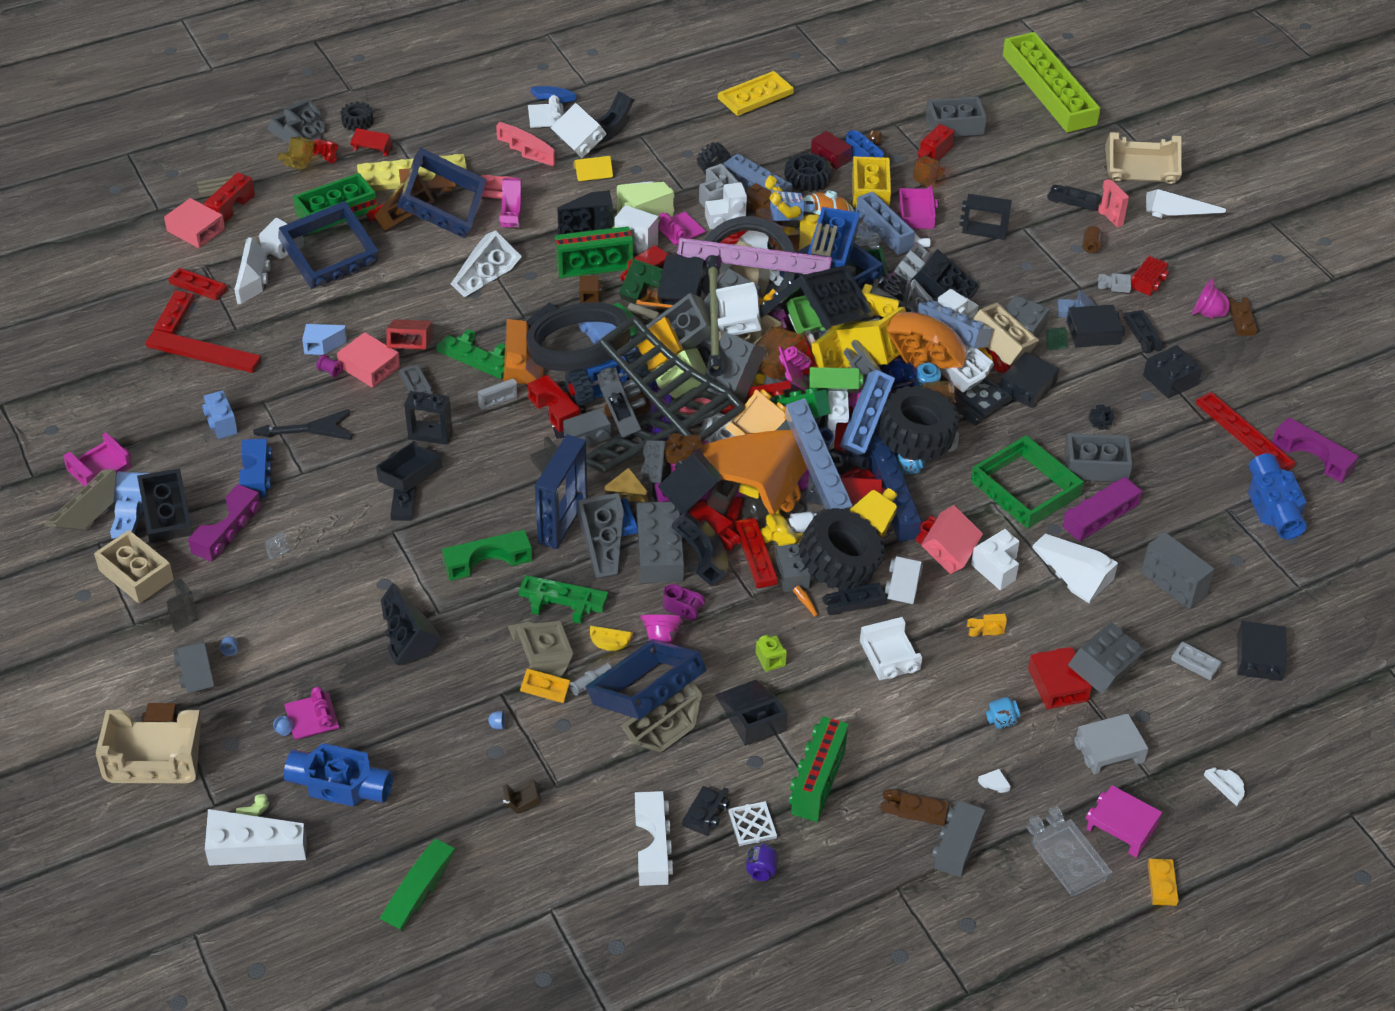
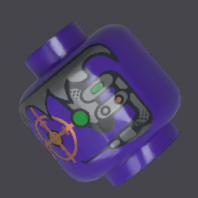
(762, 862)

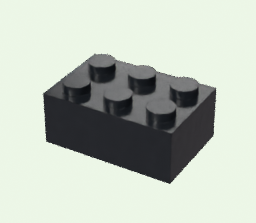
(164, 505)

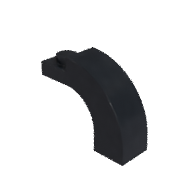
(616, 117)
(707, 544)

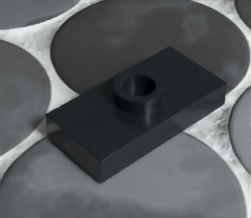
(403, 505)

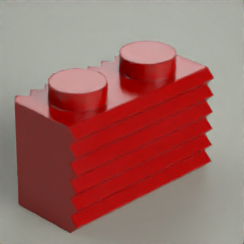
(1149, 276)

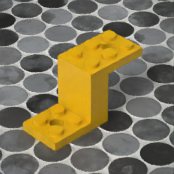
(871, 334)

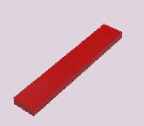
(203, 351)
(1242, 429)

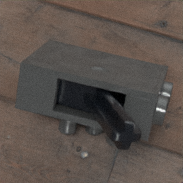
(618, 400)

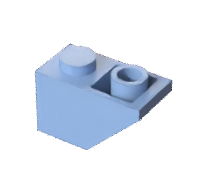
(322, 339)

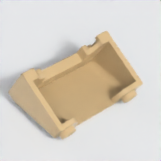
(1143, 159)
(149, 749)

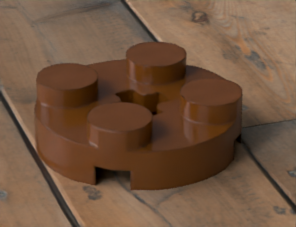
(681, 447)

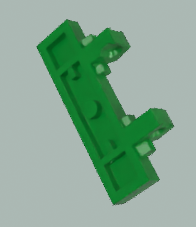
(464, 351)
(579, 598)

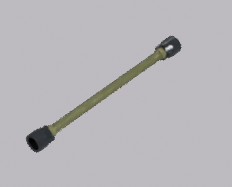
(715, 363)

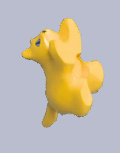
(779, 530)

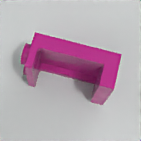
(103, 457)
(1124, 818)

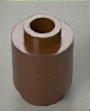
(1092, 239)

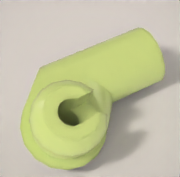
(257, 808)

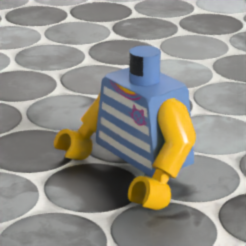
(786, 204)

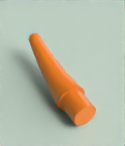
(804, 598)

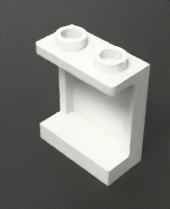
(578, 130)
(739, 309)
(839, 411)
(889, 649)

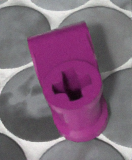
(682, 602)

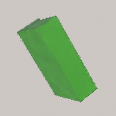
(803, 316)

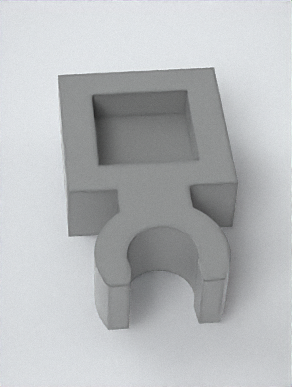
(1116, 282)

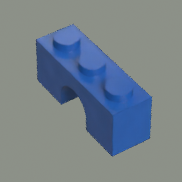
(256, 466)

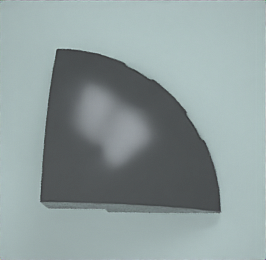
(298, 120)

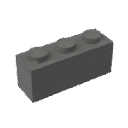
(958, 838)

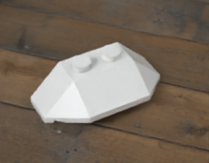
(252, 272)
(973, 371)

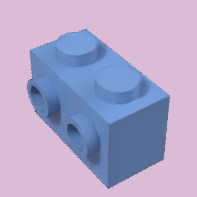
(220, 414)

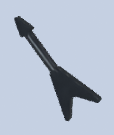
(324, 426)

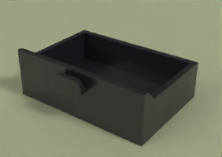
(408, 467)
(690, 481)

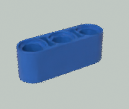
(862, 146)

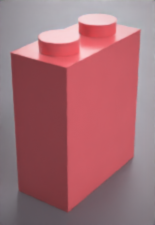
(194, 223)
(369, 359)
(952, 539)

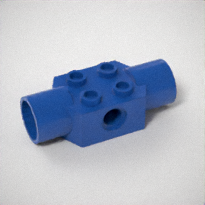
(1277, 497)
(338, 775)

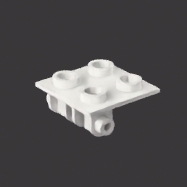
(545, 114)

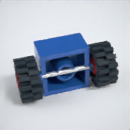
(584, 383)

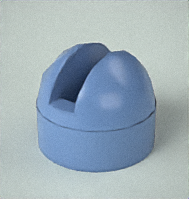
(229, 651)
(497, 720)
(283, 725)

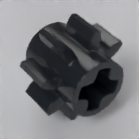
(1101, 416)

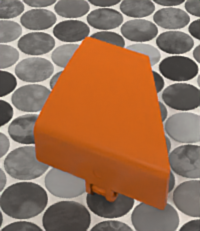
(764, 461)

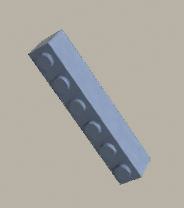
(816, 456)

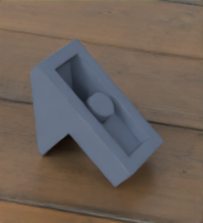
(1064, 304)

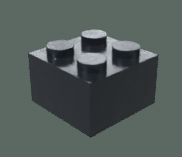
(1172, 371)

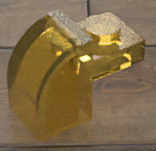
(298, 153)

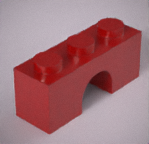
(237, 189)
(547, 392)

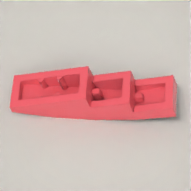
(529, 145)

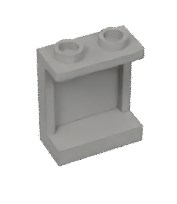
(1110, 742)

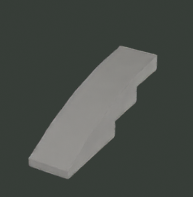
(912, 261)

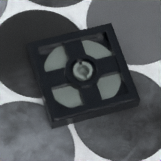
(985, 397)

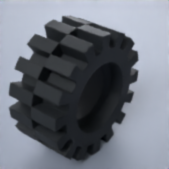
(357, 116)
(708, 154)

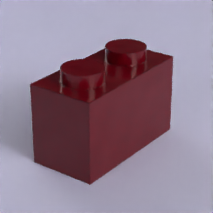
(833, 148)

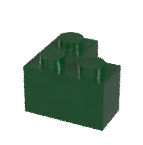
(640, 276)

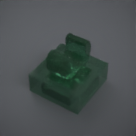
(1056, 338)

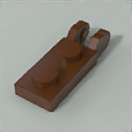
(914, 807)

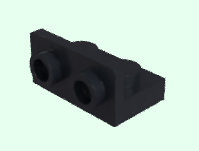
(706, 810)

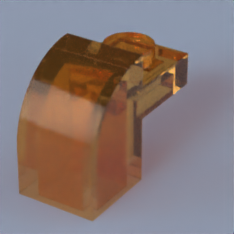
(927, 171)
(946, 388)

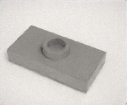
(497, 394)
(1196, 660)

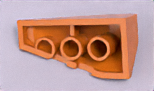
(517, 358)

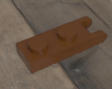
(1242, 317)

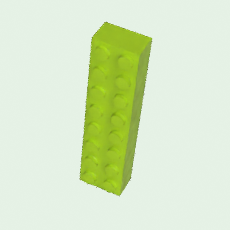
(1051, 82)

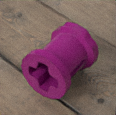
(326, 364)

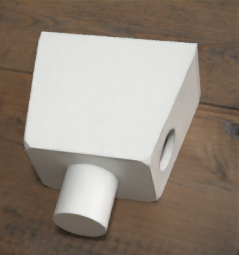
(270, 242)

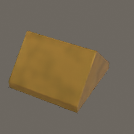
(628, 487)

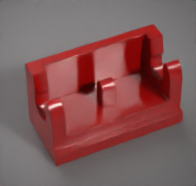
(371, 140)

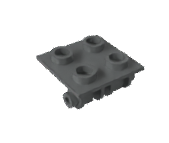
(653, 464)

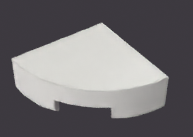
(995, 781)

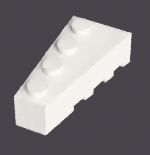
(252, 839)

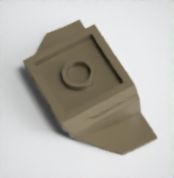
(544, 646)

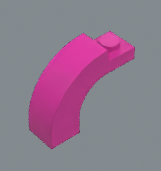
(511, 202)

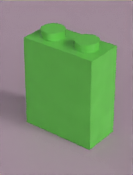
(836, 379)

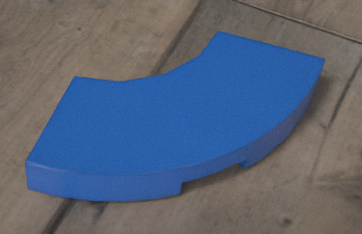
(546, 92)

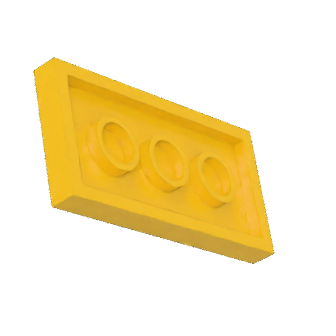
(755, 93)

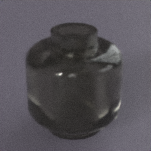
(754, 509)

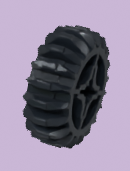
(808, 171)

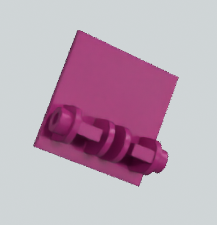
(679, 227)
(795, 362)
(312, 714)

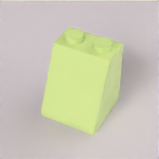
(647, 197)
(693, 359)

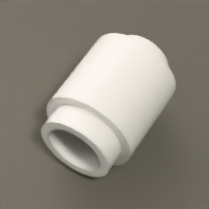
(799, 521)

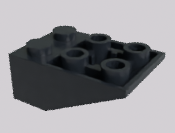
(586, 213)
(941, 274)
(753, 711)

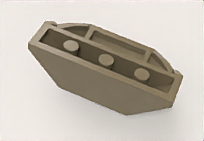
(86, 504)
(665, 722)

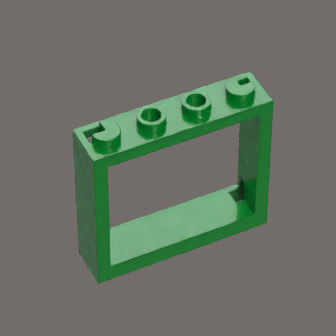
(1043, 462)

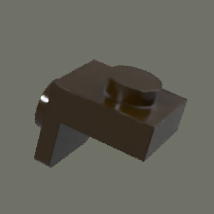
(521, 797)

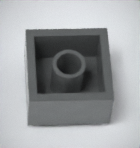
(1029, 314)

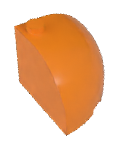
(927, 340)

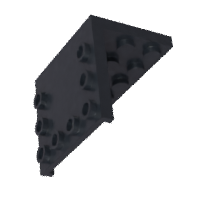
(831, 295)

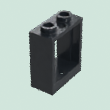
(986, 204)
(428, 431)

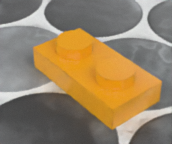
(545, 685)
(1162, 882)

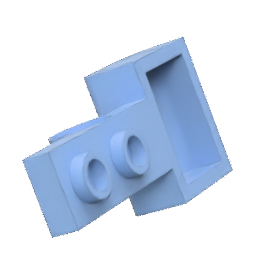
(128, 503)

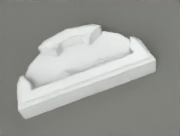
(1228, 783)

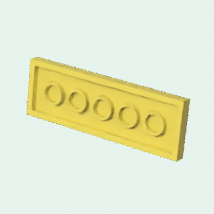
(385, 174)

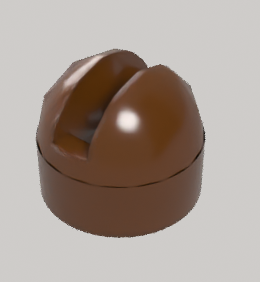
(876, 134)

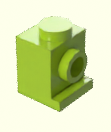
(770, 648)

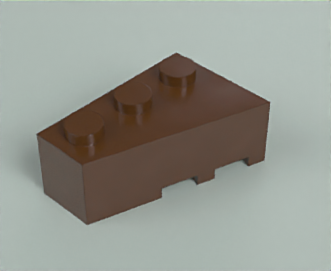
(390, 214)

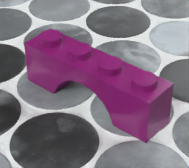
(1337, 460)
(210, 540)

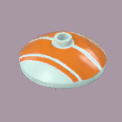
(828, 199)

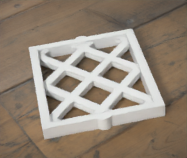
(747, 808)

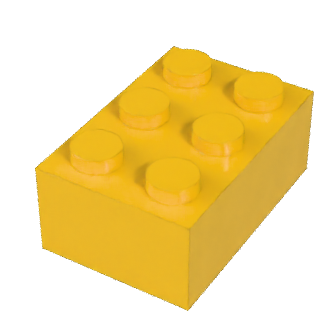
(871, 175)

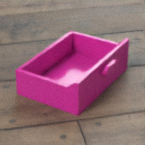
(917, 207)

